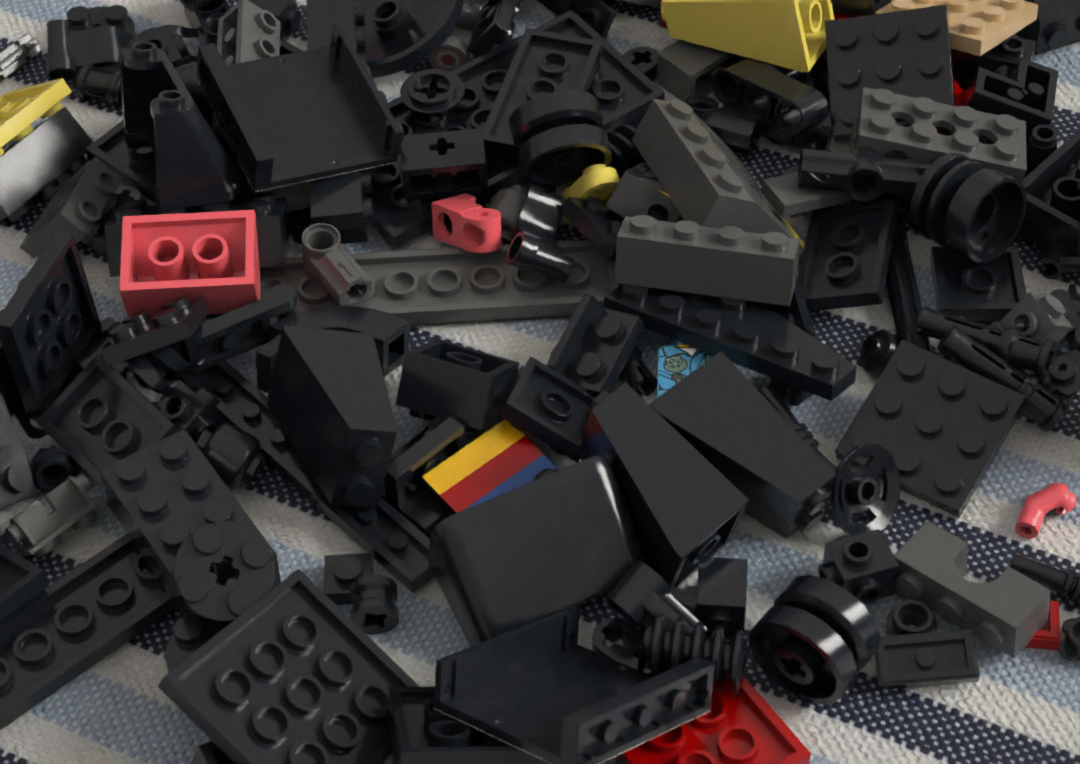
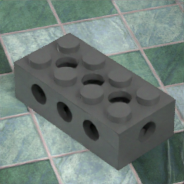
(919, 140)

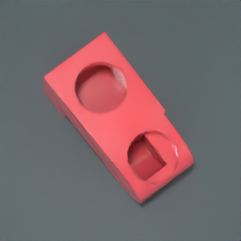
(472, 226)

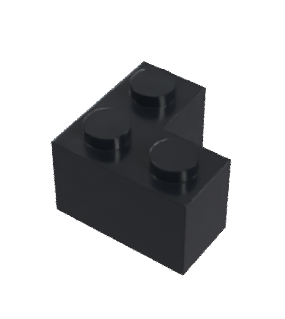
(1025, 95)

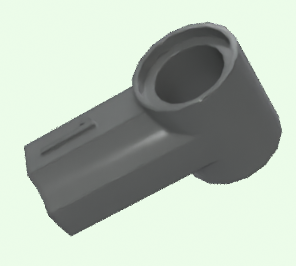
(332, 265)

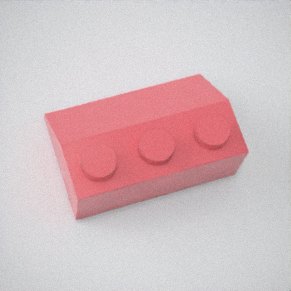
(190, 256)

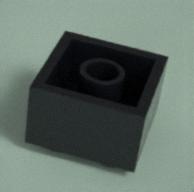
(455, 382)

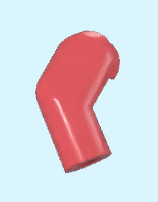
(1041, 502)

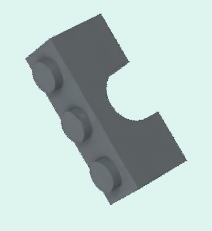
(999, 611)

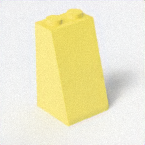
(764, 30)

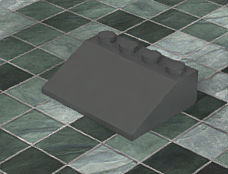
(702, 172)

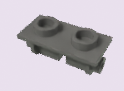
(40, 530)

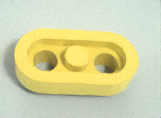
(596, 182)

